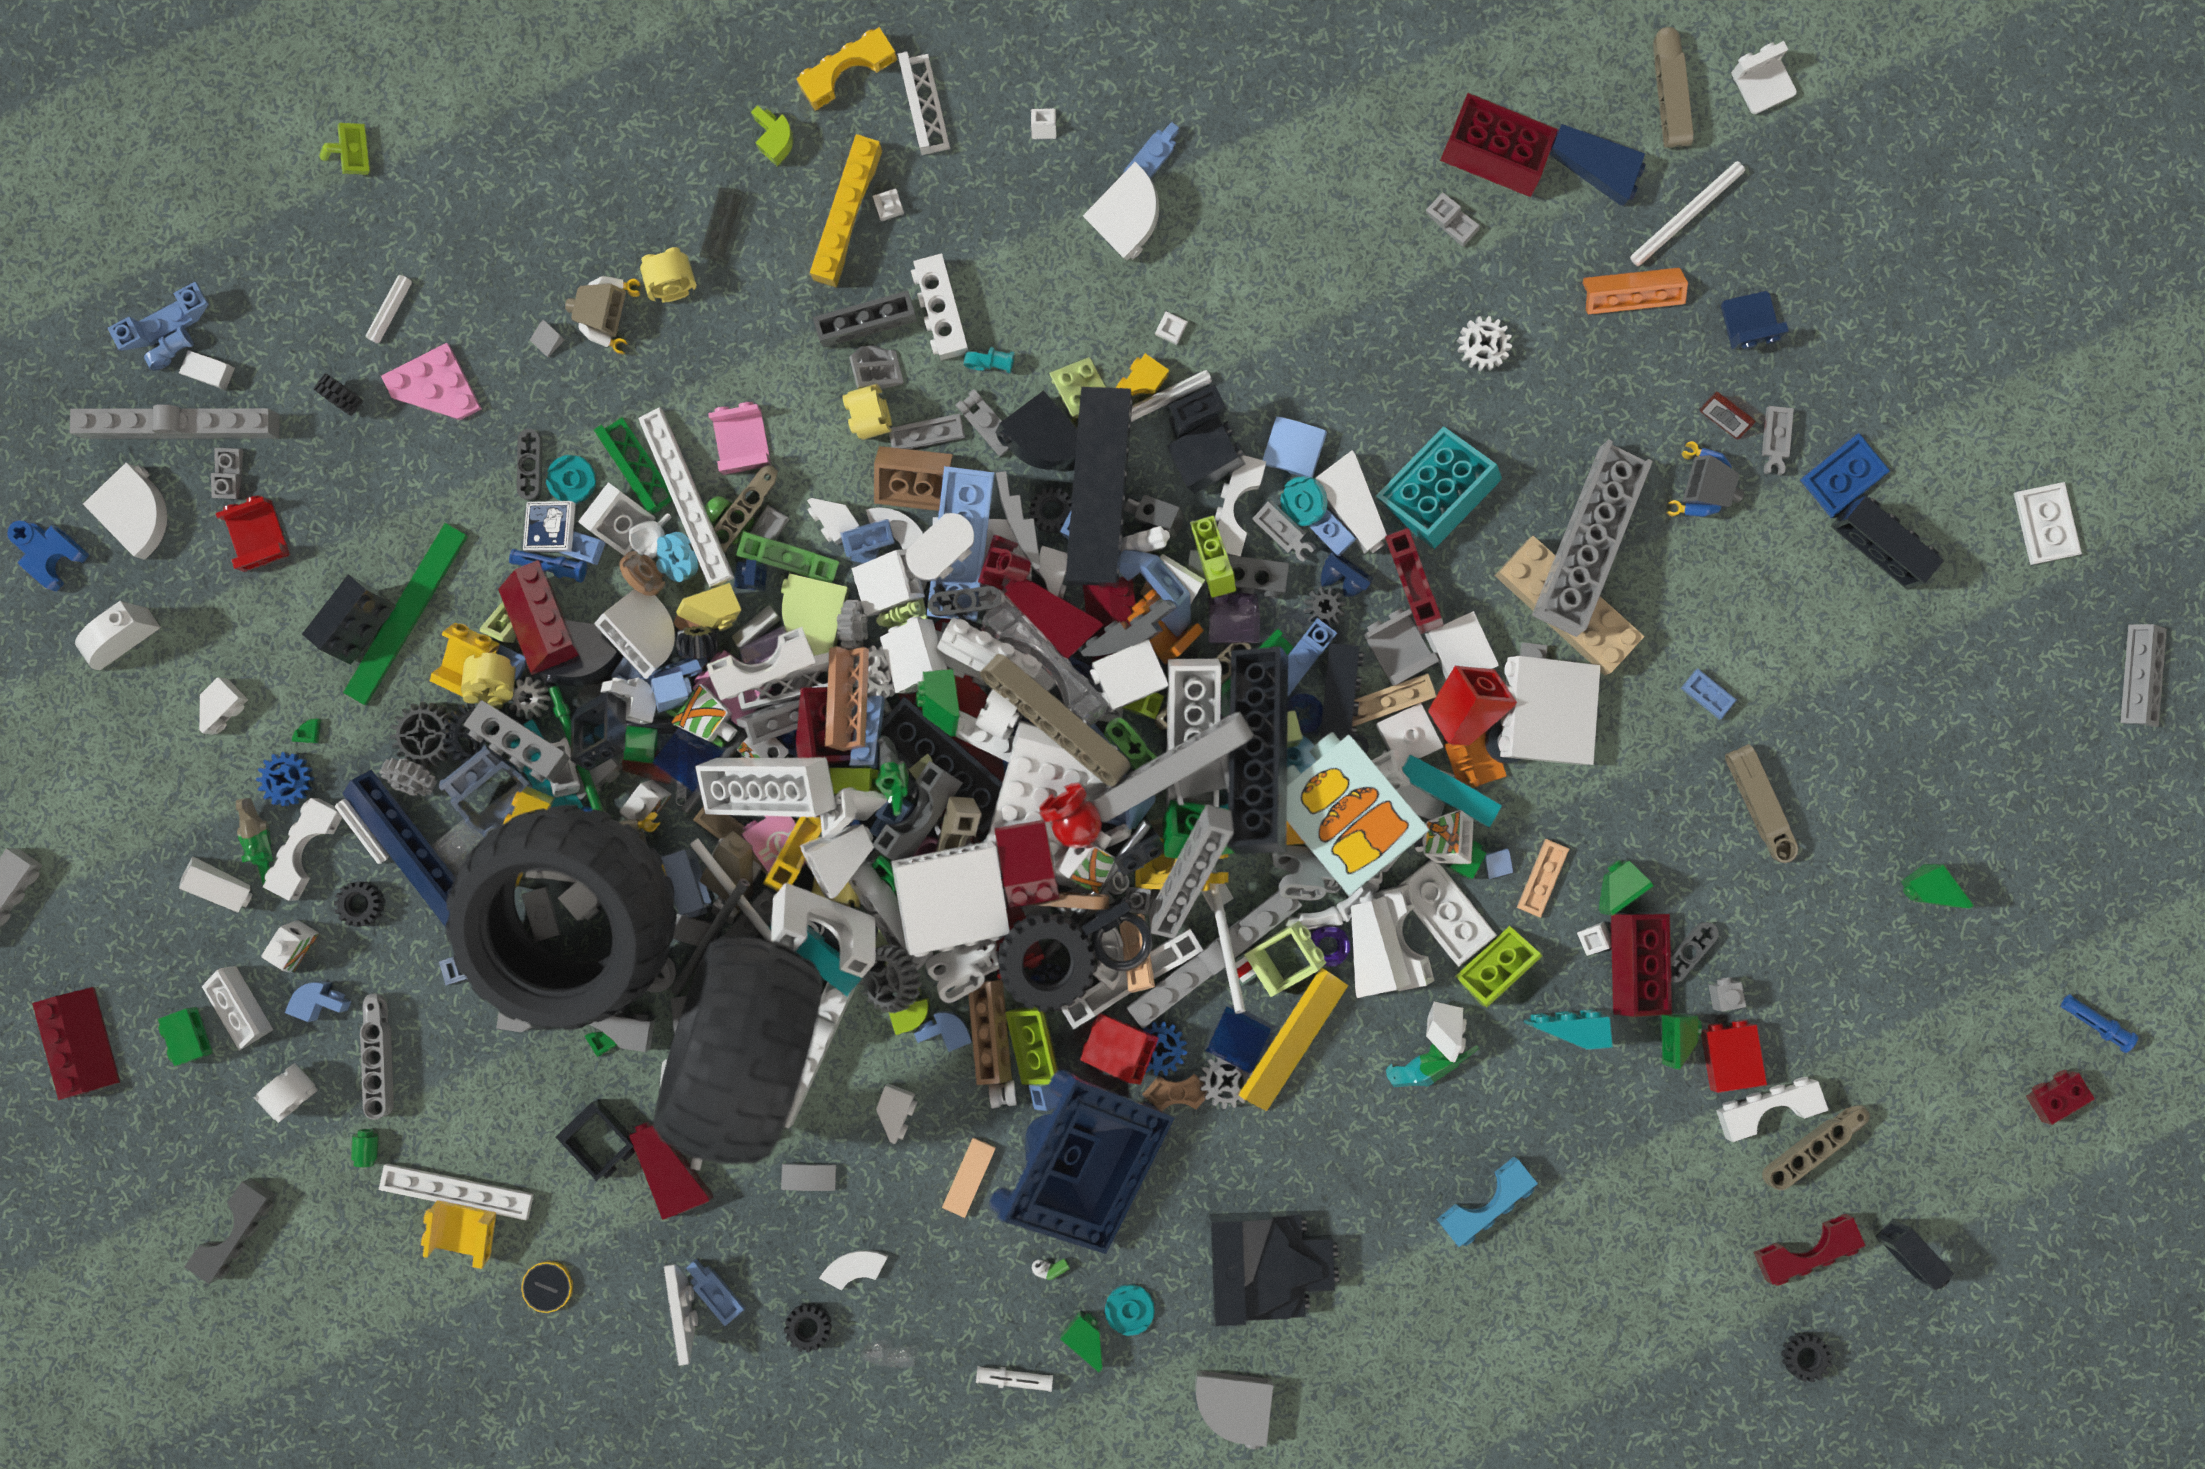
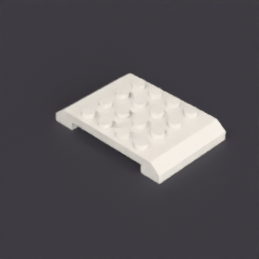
(1033, 774)

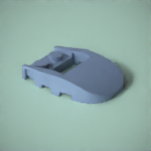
(470, 777)

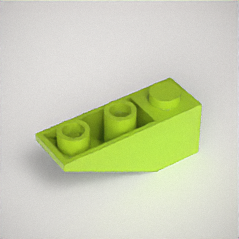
(1213, 557)

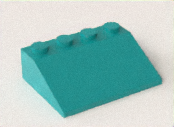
(1440, 487)

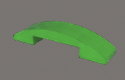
(787, 557)

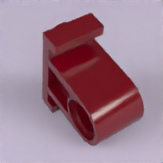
(1003, 564)

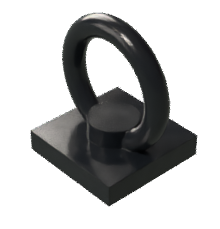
(1108, 919)

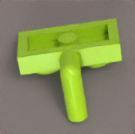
(351, 147)

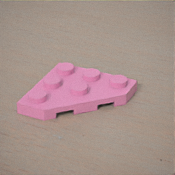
(434, 384)

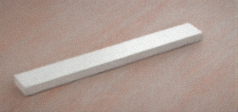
(686, 498)

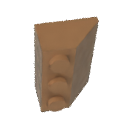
(909, 477)

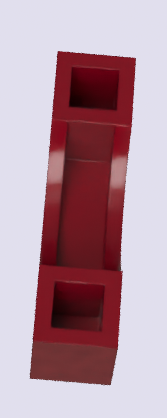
(1414, 581)
(1838, 1238)

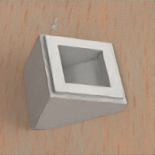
(546, 338)

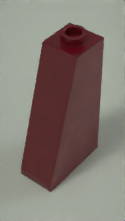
(1052, 616)
(668, 1173)

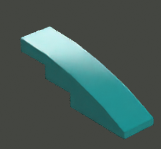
(1450, 791)
(826, 961)

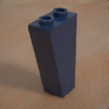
(1599, 162)

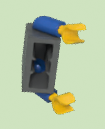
(1710, 484)

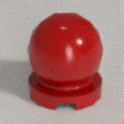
(1073, 819)

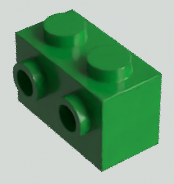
(184, 1036)

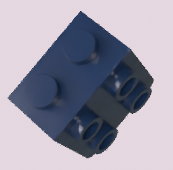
(1752, 321)

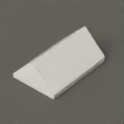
(236, 1006)

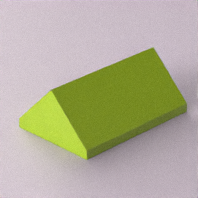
(1498, 966)
(1032, 1045)

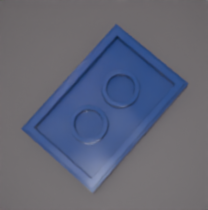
(1844, 475)

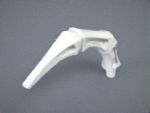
(1341, 912)

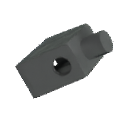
(1164, 514)

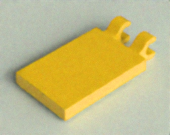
(1156, 872)

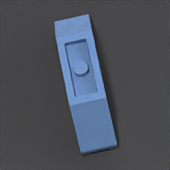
(146, 332)
(1163, 582)
(1307, 651)

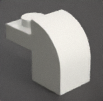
(638, 698)

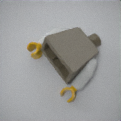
(599, 309)

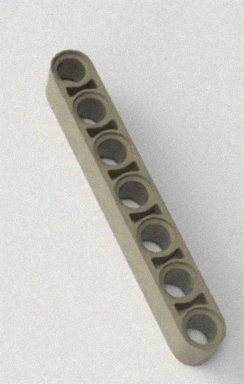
(1055, 720)

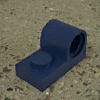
(750, 575)

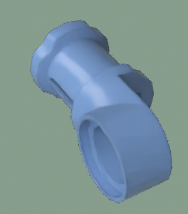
(167, 349)

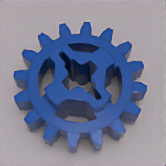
(279, 788)
(1173, 1050)

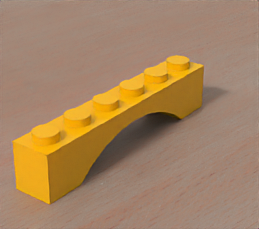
(842, 216)

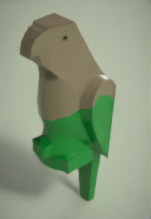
(254, 837)

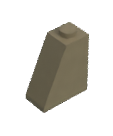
(736, 860)

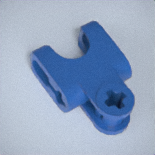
(44, 550)

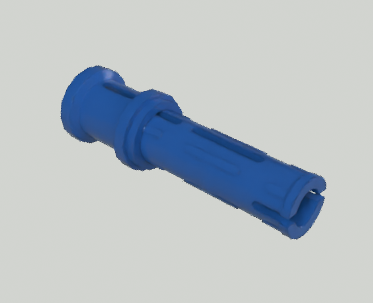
(558, 566)
(2108, 1029)

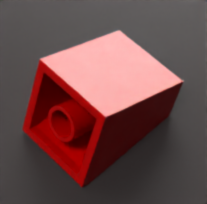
(1470, 704)

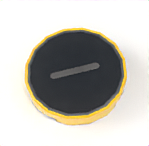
(547, 1286)

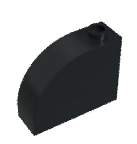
(1040, 434)
(595, 659)

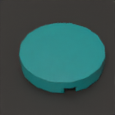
(568, 485)
(1304, 500)
(1136, 1307)

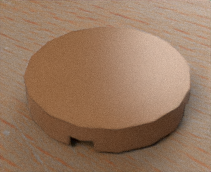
(641, 573)

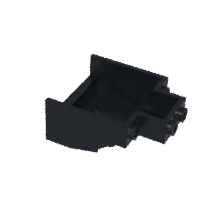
(1267, 1266)

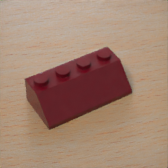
(1109, 605)
(537, 618)
(1641, 964)
(76, 1043)

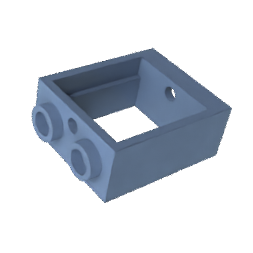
(685, 872)

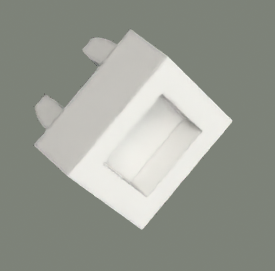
(888, 204)

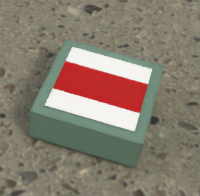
(1244, 969)

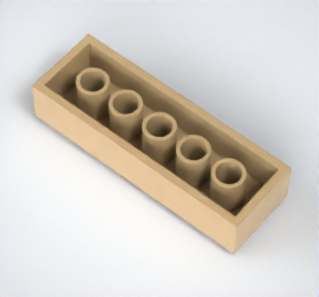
(1608, 634)

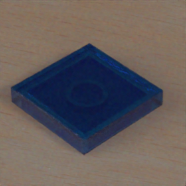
(683, 754)
(1238, 1039)

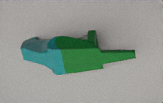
(1426, 1068)

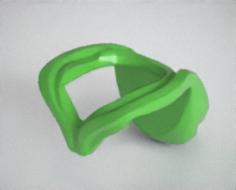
(716, 509)

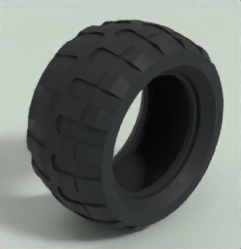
(511, 966)
(738, 1051)

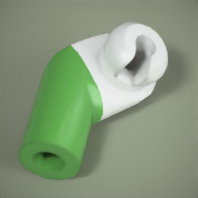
(1050, 1271)

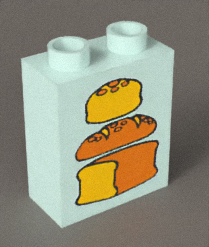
(1349, 813)

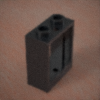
(608, 710)
(566, 1138)
(1915, 1255)

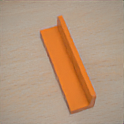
(1635, 290)

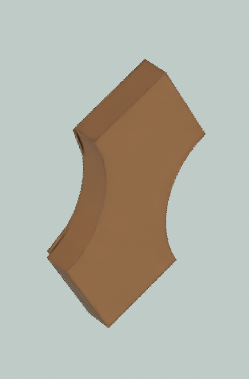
(1165, 1093)

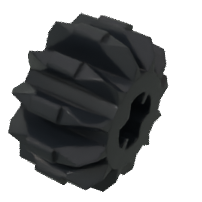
(697, 642)

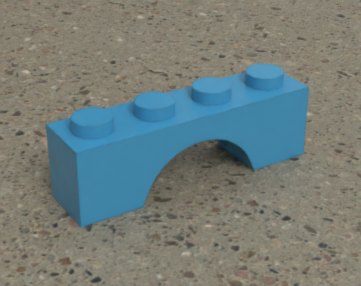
(1512, 1184)

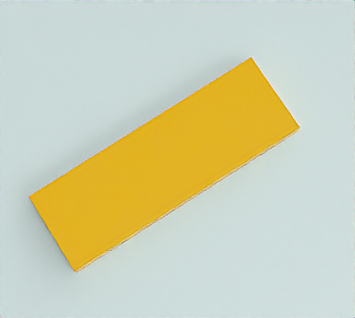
(1293, 1039)

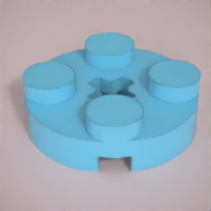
(669, 550)

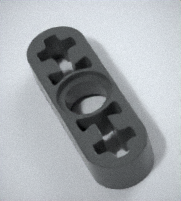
(521, 458)
(946, 610)
(1707, 942)

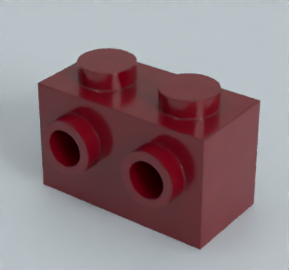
(2059, 1096)

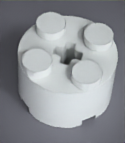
(998, 716)
(285, 1093)

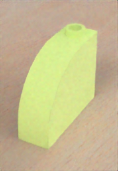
(814, 608)

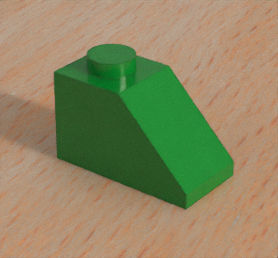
(1084, 1339)

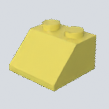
(711, 608)

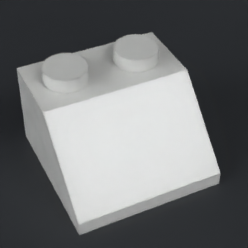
(612, 518)

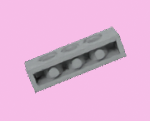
(486, 717)

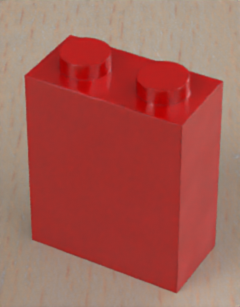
(1119, 1049)
(1733, 1056)

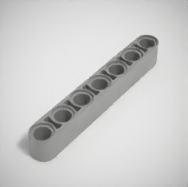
(1172, 766)

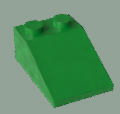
(1179, 824)

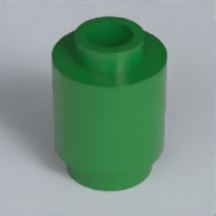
(364, 1148)

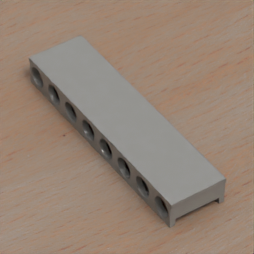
(1591, 539)

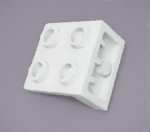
(849, 806)

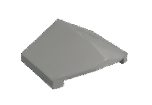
(875, 366)

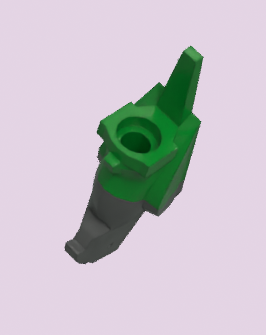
(892, 775)

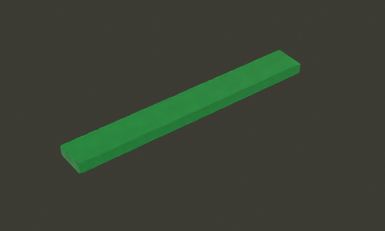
(406, 614)

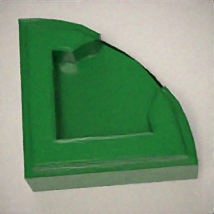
(308, 732)
(600, 1042)

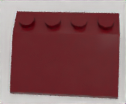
(1499, 145)

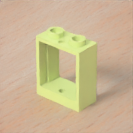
(1266, 969)

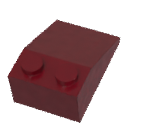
(812, 728)
(1027, 863)

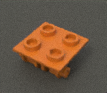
(1473, 763)

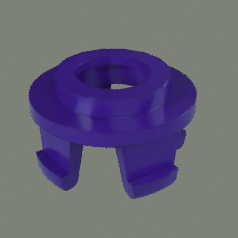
(1342, 942)

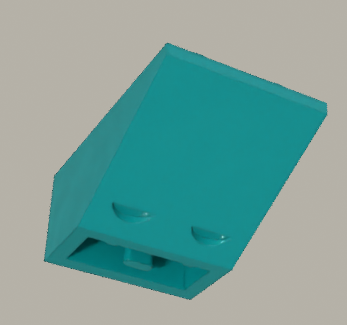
(1586, 1030)

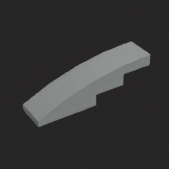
(1022, 529)

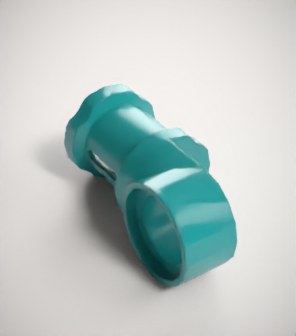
(994, 359)

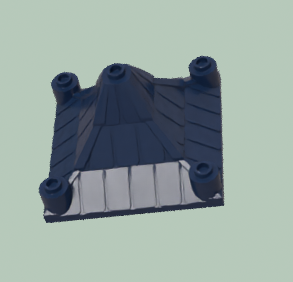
(1083, 1164)

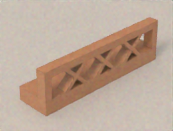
(842, 698)

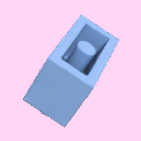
(671, 691)

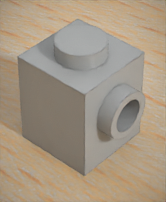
(1727, 994)

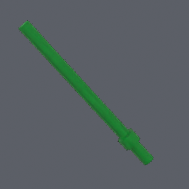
(562, 712)

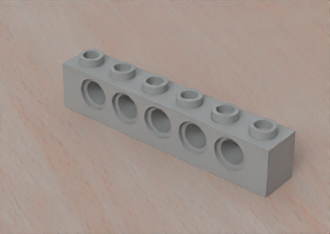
(1190, 871)

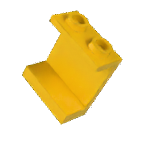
(460, 646)
(459, 1230)

